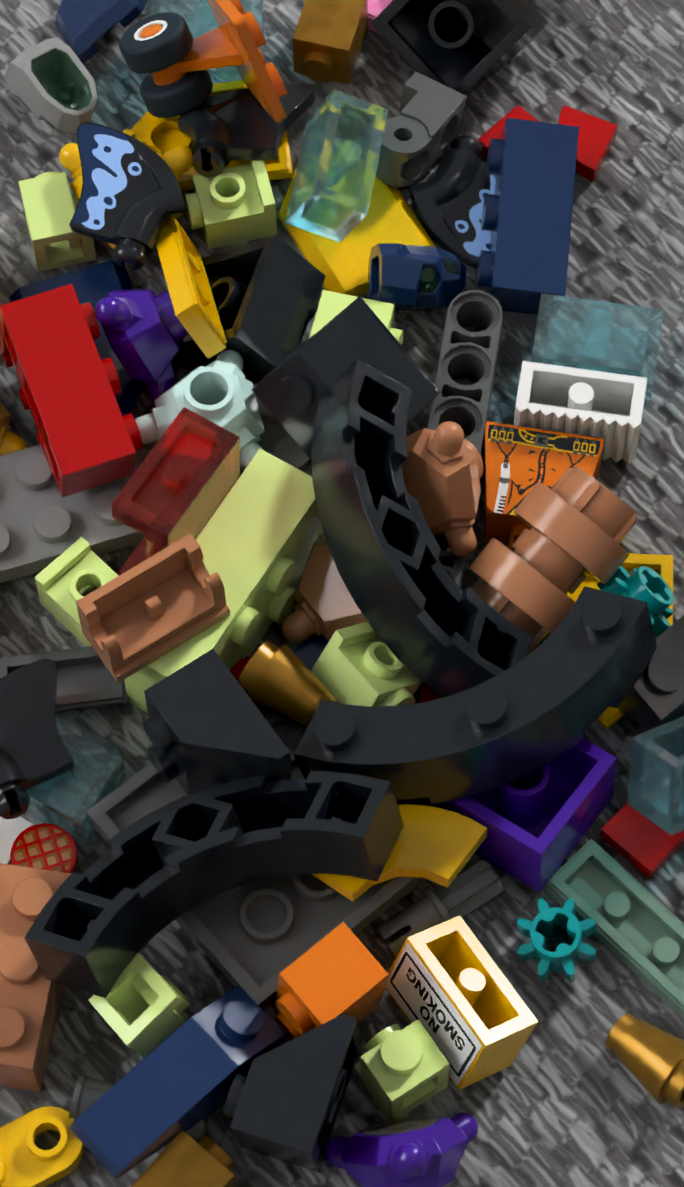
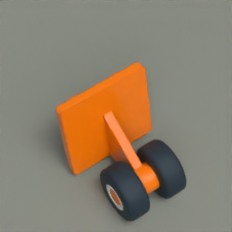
(179, 63)

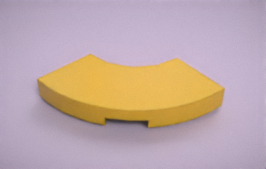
(430, 846)

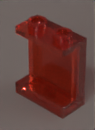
(178, 484)

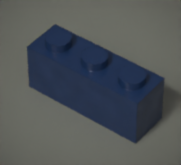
(528, 213)

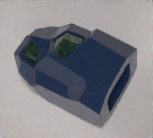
(414, 276)

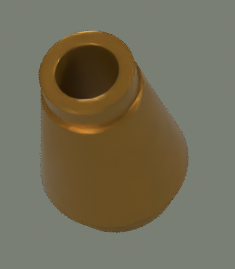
(283, 683)
(651, 1057)

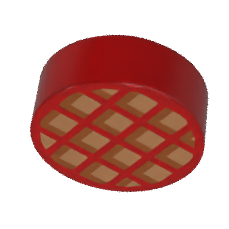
(45, 848)

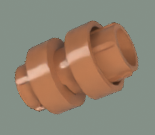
(571, 532)

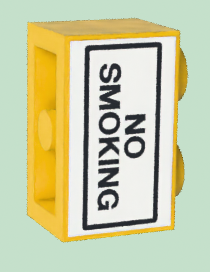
(460, 1000)

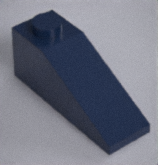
(177, 1082)

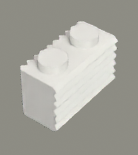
(583, 405)

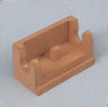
(152, 608)

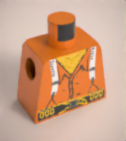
(519, 459)

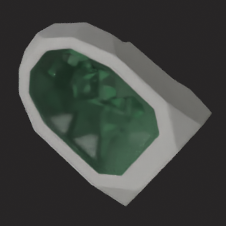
(53, 84)

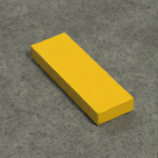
(190, 288)

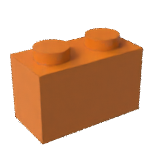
(329, 981)

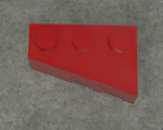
(69, 389)

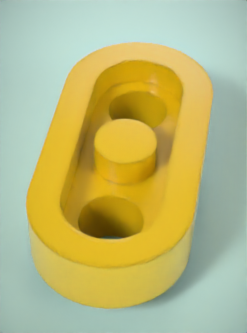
(27, 1165)

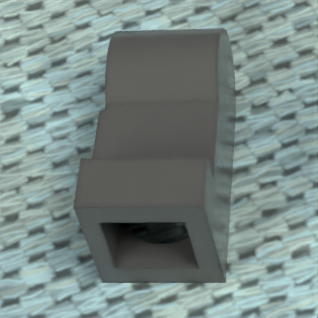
(421, 132)

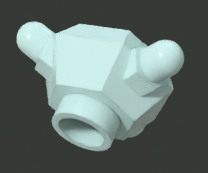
(218, 395)

